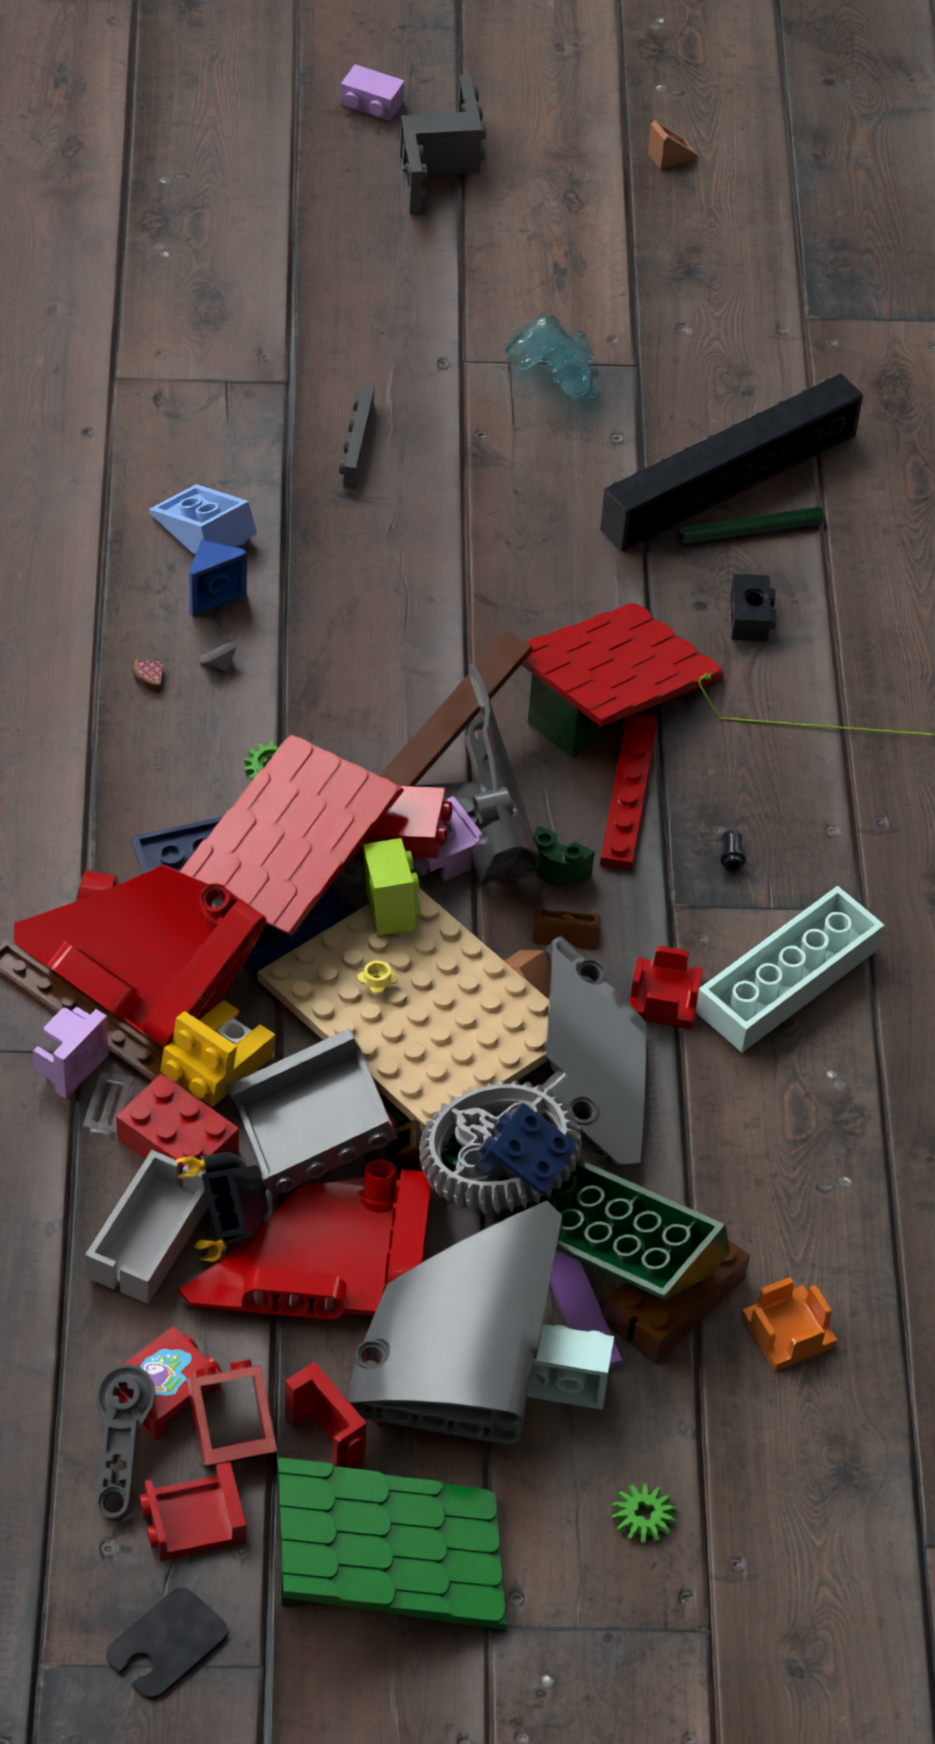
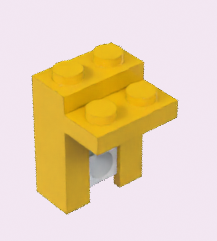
(214, 1052)

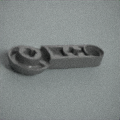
(121, 1431)

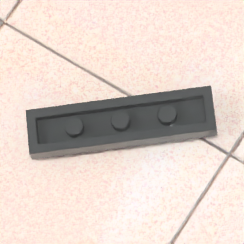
(359, 426)

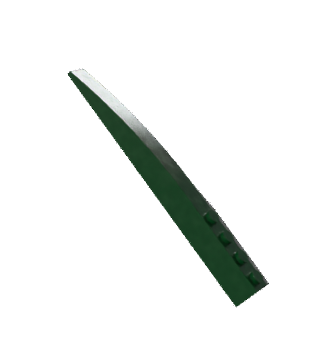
(625, 1227)

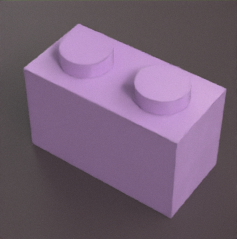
(372, 92)

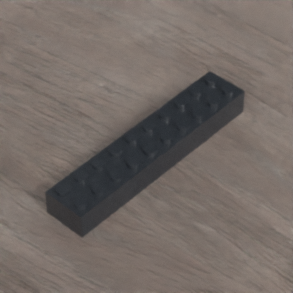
(730, 462)

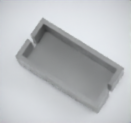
(147, 1229)

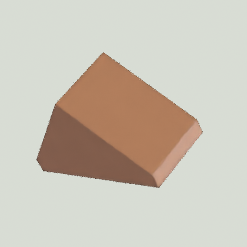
(668, 147)
(533, 967)

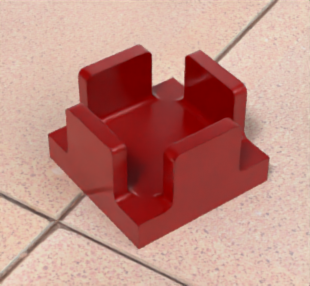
(666, 988)

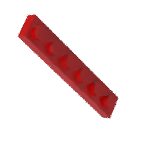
(628, 792)

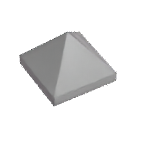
(219, 657)

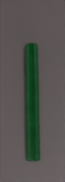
(751, 525)

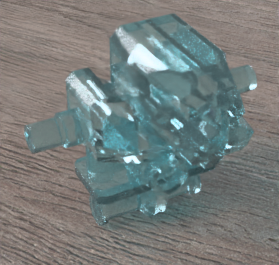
(568, 355)

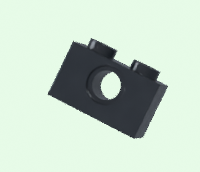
(751, 607)

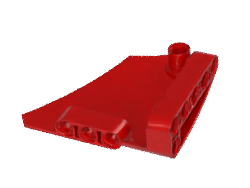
(147, 947)
(325, 1249)

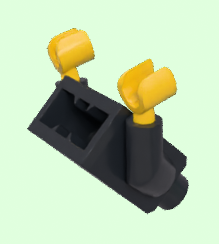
(234, 1199)

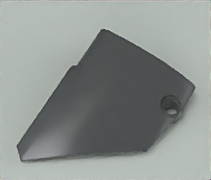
(506, 845)
(462, 1333)

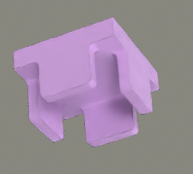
(457, 854)
(81, 1048)

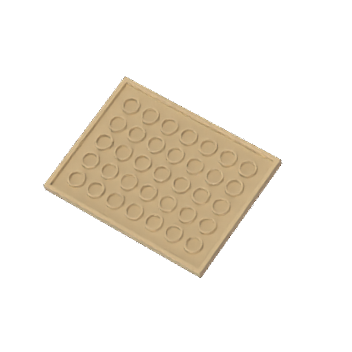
(440, 1029)

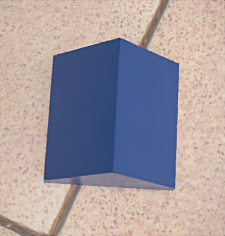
(216, 576)

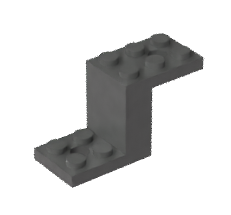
(441, 143)

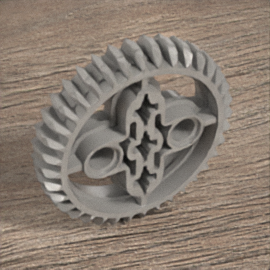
(472, 1123)

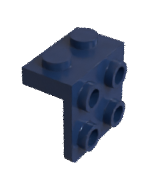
(527, 1148)

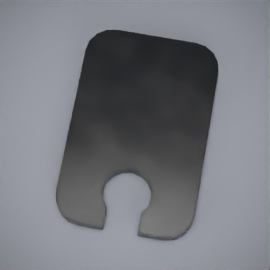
(174, 1636)

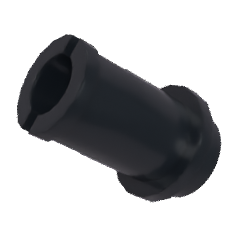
(732, 856)

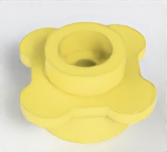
(377, 976)

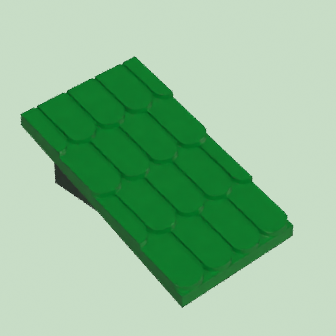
(389, 1544)

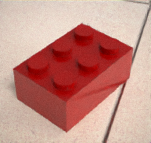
(174, 1124)

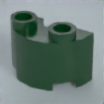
(562, 863)

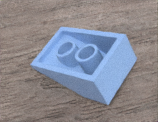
(206, 515)

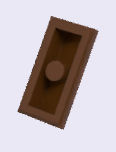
(577, 928)

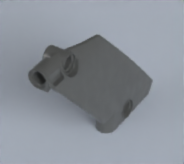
(596, 1055)

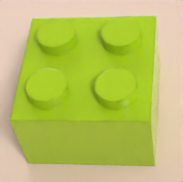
(391, 886)

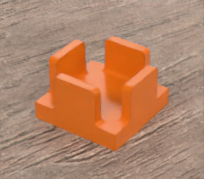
(790, 1323)

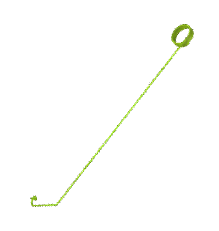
(707, 677)

